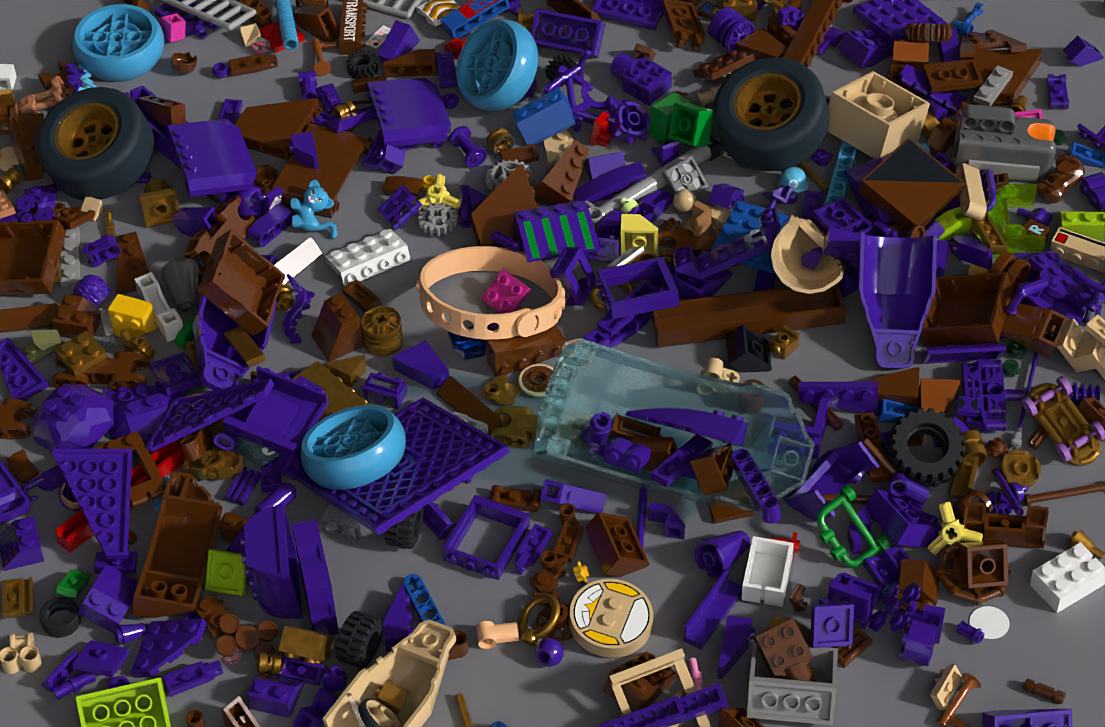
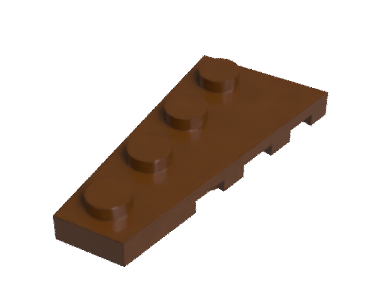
(69, 217)
(130, 263)

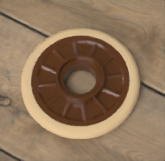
(529, 374)

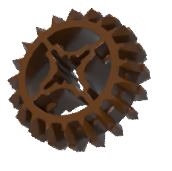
(928, 32)

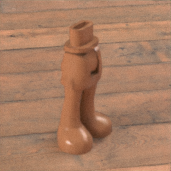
(35, 102)

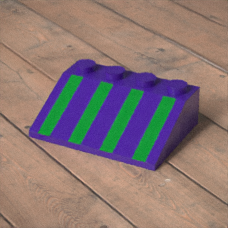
(552, 228)

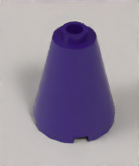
(721, 552)

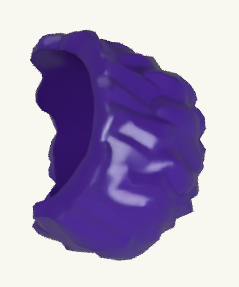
(92, 289)

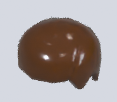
(183, 63)

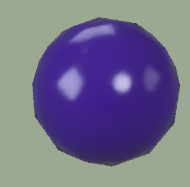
(549, 652)

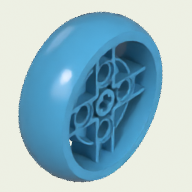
(118, 42)
(497, 65)
(353, 447)

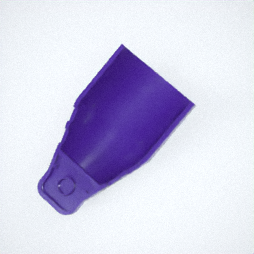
(896, 293)
(217, 359)

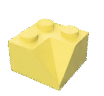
(638, 232)

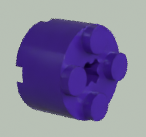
(918, 642)

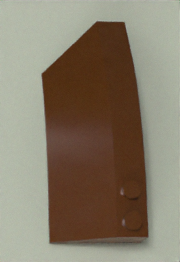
(178, 549)

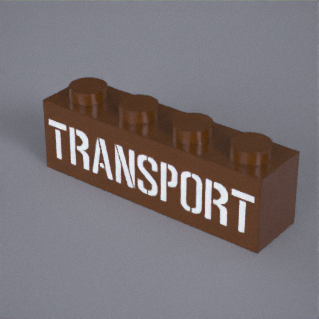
(352, 26)

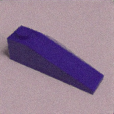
(1028, 718)

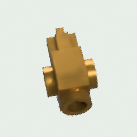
(137, 345)

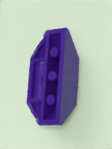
(140, 415)

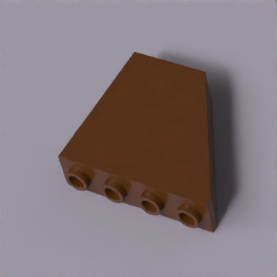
(1021, 63)
(271, 125)
(497, 209)

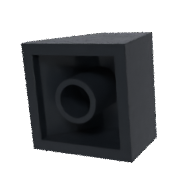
(748, 350)

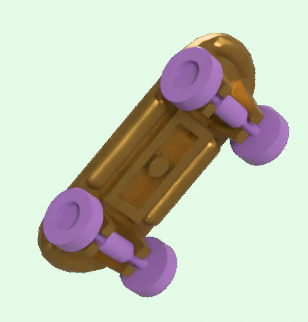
(1064, 423)

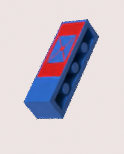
(471, 16)

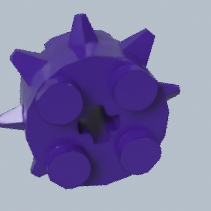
(628, 122)

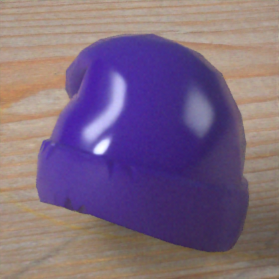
(251, 202)

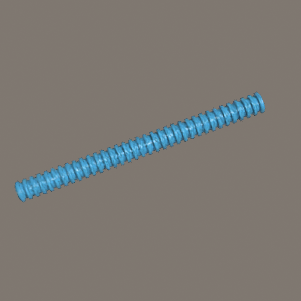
(287, 24)

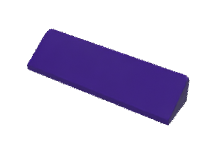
(352, 119)

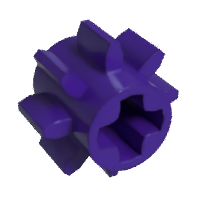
(334, 679)

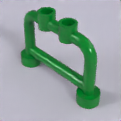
(827, 535)

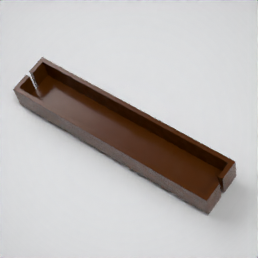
(759, 310)

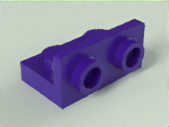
(608, 248)

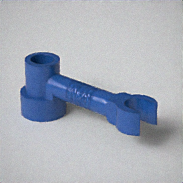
(966, 25)

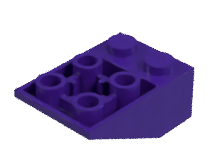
(865, 47)
(694, 288)

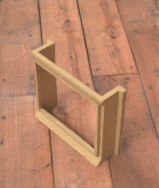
(674, 658)

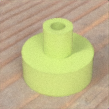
(627, 205)

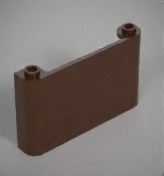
(336, 158)

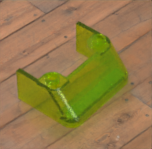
(1014, 234)

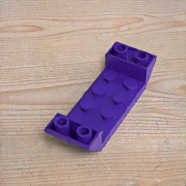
(731, 253)

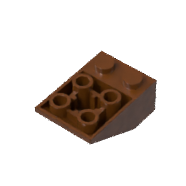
(1035, 328)
(644, 690)

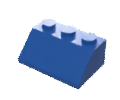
(544, 117)

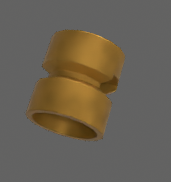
(974, 448)

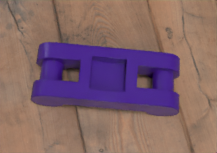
(1057, 92)

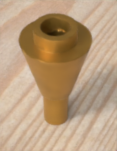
(1077, 537)

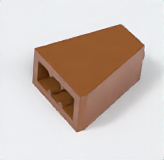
(938, 394)

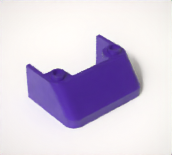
(828, 476)

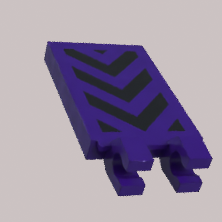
(193, 25)

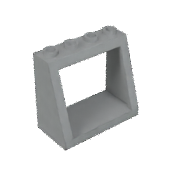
(794, 698)

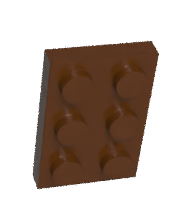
(723, 64)
(952, 75)

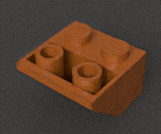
(910, 53)

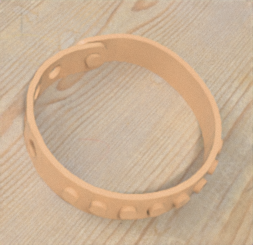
(490, 259)

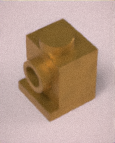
(784, 342)

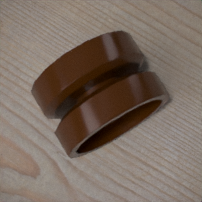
(1017, 270)

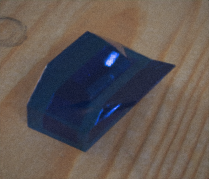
(467, 347)

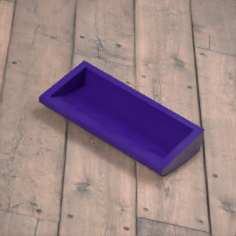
(962, 353)

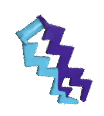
(77, 75)

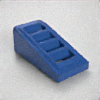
(890, 411)

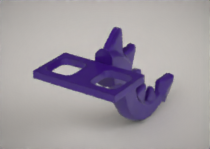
(302, 303)

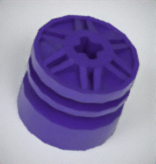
(729, 28)

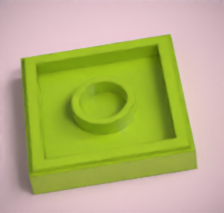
(225, 573)

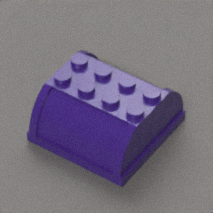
(272, 563)

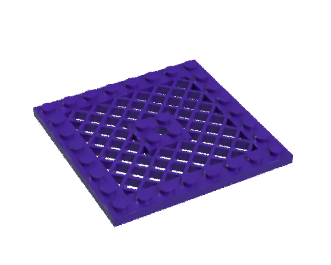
(436, 459)

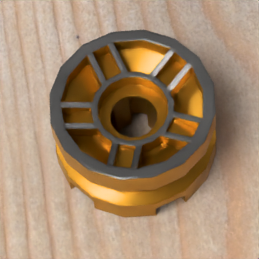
(500, 140)

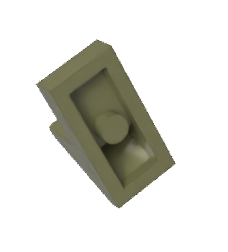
(43, 343)

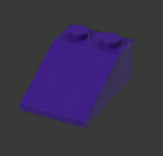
(109, 598)

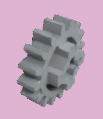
(437, 219)

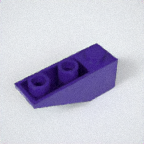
(579, 497)
(397, 620)

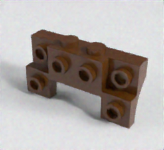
(1010, 529)

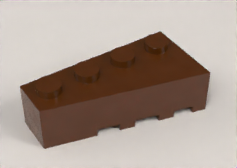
(23, 136)
(562, 176)
(520, 352)

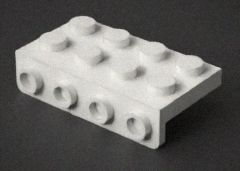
(369, 256)

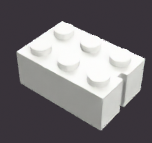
(767, 571)
(1068, 577)

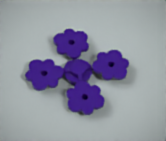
(25, 204)
(892, 606)

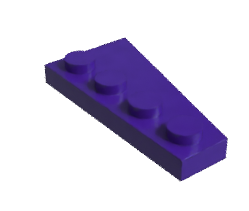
(849, 396)

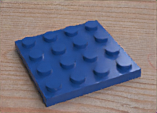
(740, 223)

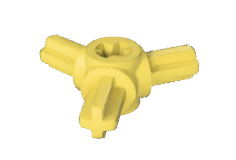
(439, 194)
(944, 534)

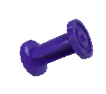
(474, 155)

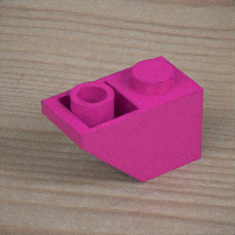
(173, 27)

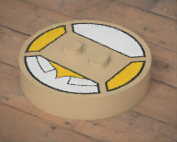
(610, 618)

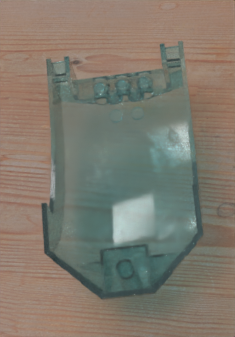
(605, 380)

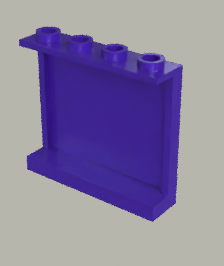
(311, 407)

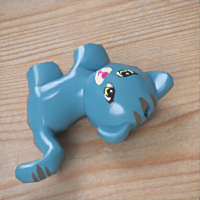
(314, 201)

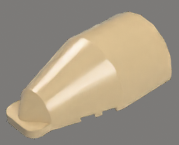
(793, 241)
(413, 664)

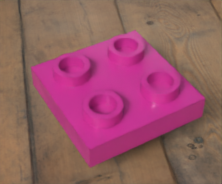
(506, 293)

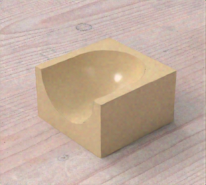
(876, 115)

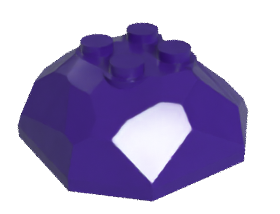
(72, 418)

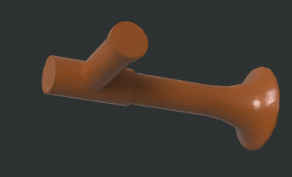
(322, 67)
(948, 716)

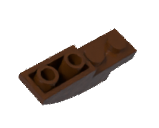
(867, 428)

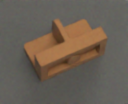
(701, 220)

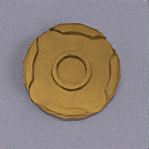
(1020, 467)

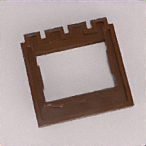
(152, 487)

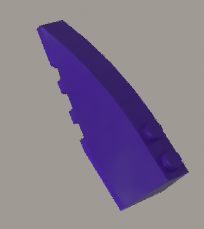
(702, 423)

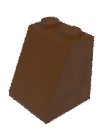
(337, 328)

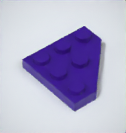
(165, 643)

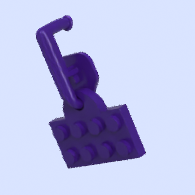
(1053, 281)

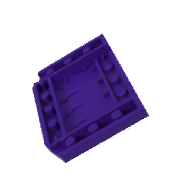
(409, 111)
(212, 157)

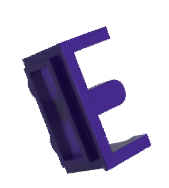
(385, 387)

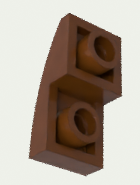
(393, 183)

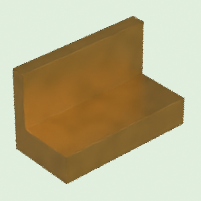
(964, 480)

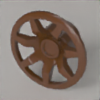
(561, 623)

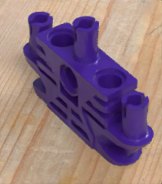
(988, 385)

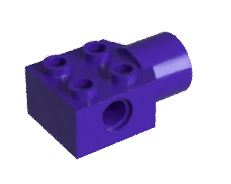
(641, 77)

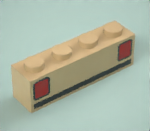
(1079, 249)

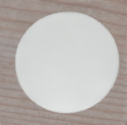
(991, 621)

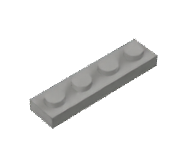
(70, 258)

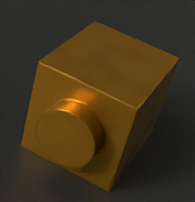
(391, 696)

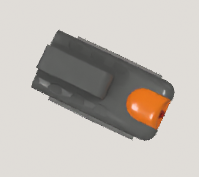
(1004, 143)

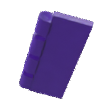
(917, 78)

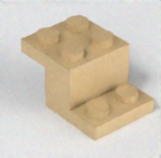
(1081, 349)

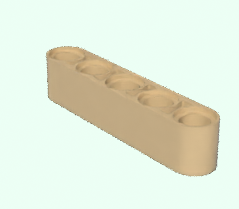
(972, 194)

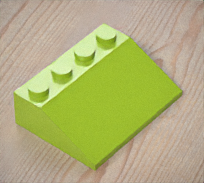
(125, 706)

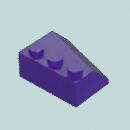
(903, 519)

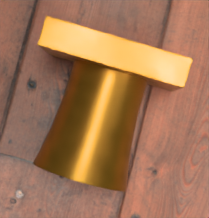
(159, 203)

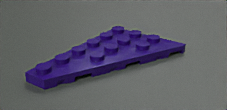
(201, 409)
(102, 490)

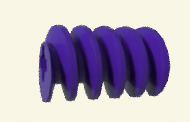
(1081, 393)

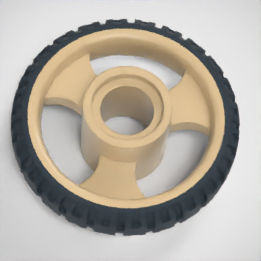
(382, 714)

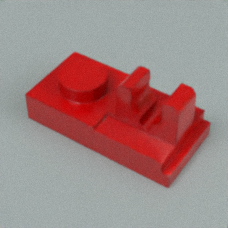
(599, 132)

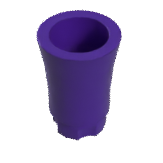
(597, 429)

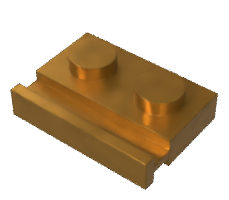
(17, 597)

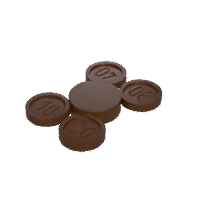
(245, 637)

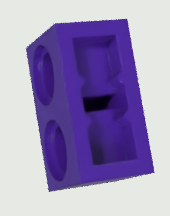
(726, 195)

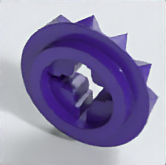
(1004, 507)

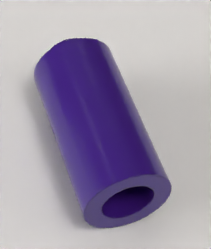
(282, 494)

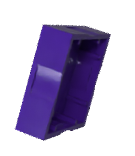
(315, 577)

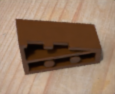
(714, 469)

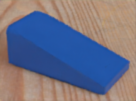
(1086, 155)

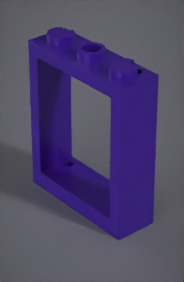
(634, 272)
(496, 512)

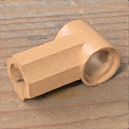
(490, 634)

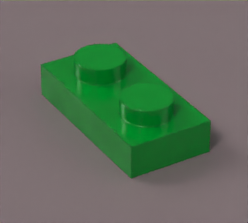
(73, 584)

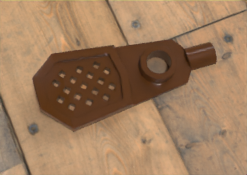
(266, 178)

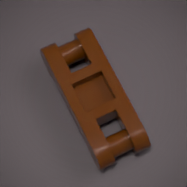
(517, 498)

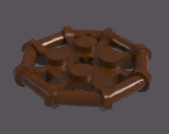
(956, 574)

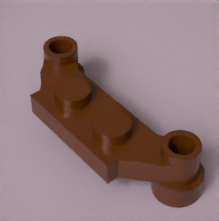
(567, 541)

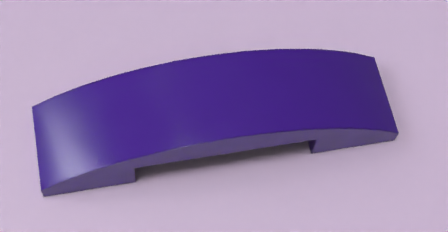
(623, 334)

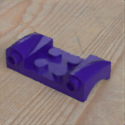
(12, 498)

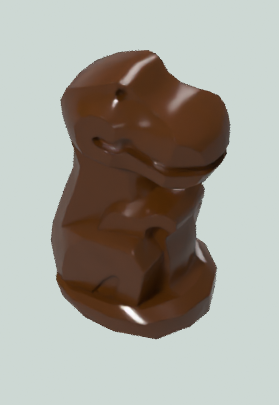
(1067, 174)

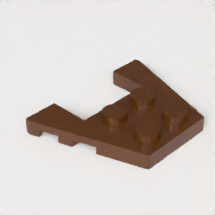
(989, 40)

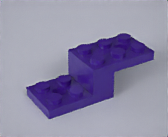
(850, 220)

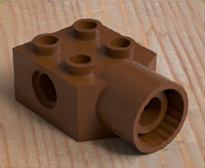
(785, 652)

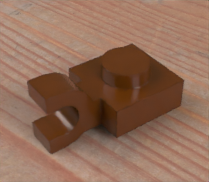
(545, 580)

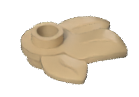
(7, 158)

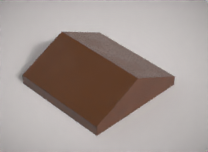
(920, 573)

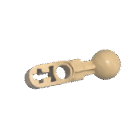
(684, 201)

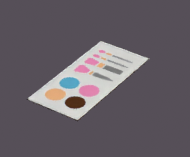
(378, 37)

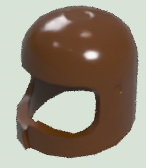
(958, 507)

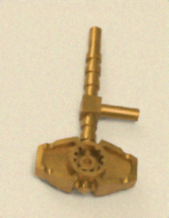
(215, 462)

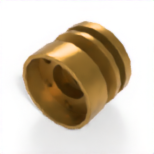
(382, 331)

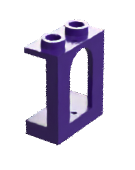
(563, 269)

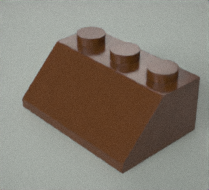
(616, 544)

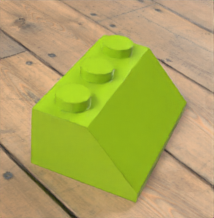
(1083, 222)

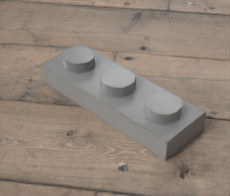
(993, 86)

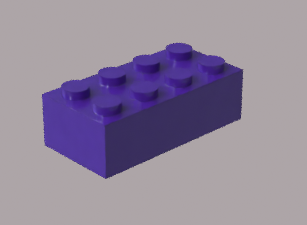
(567, 32)

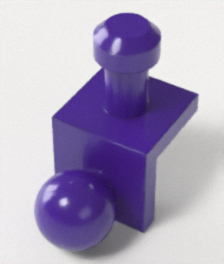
(781, 196)

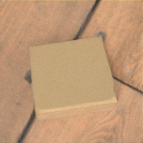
(93, 204)

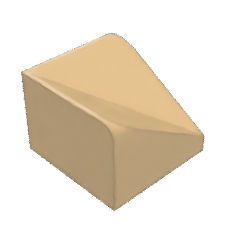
(249, 34)

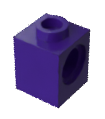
(390, 158)

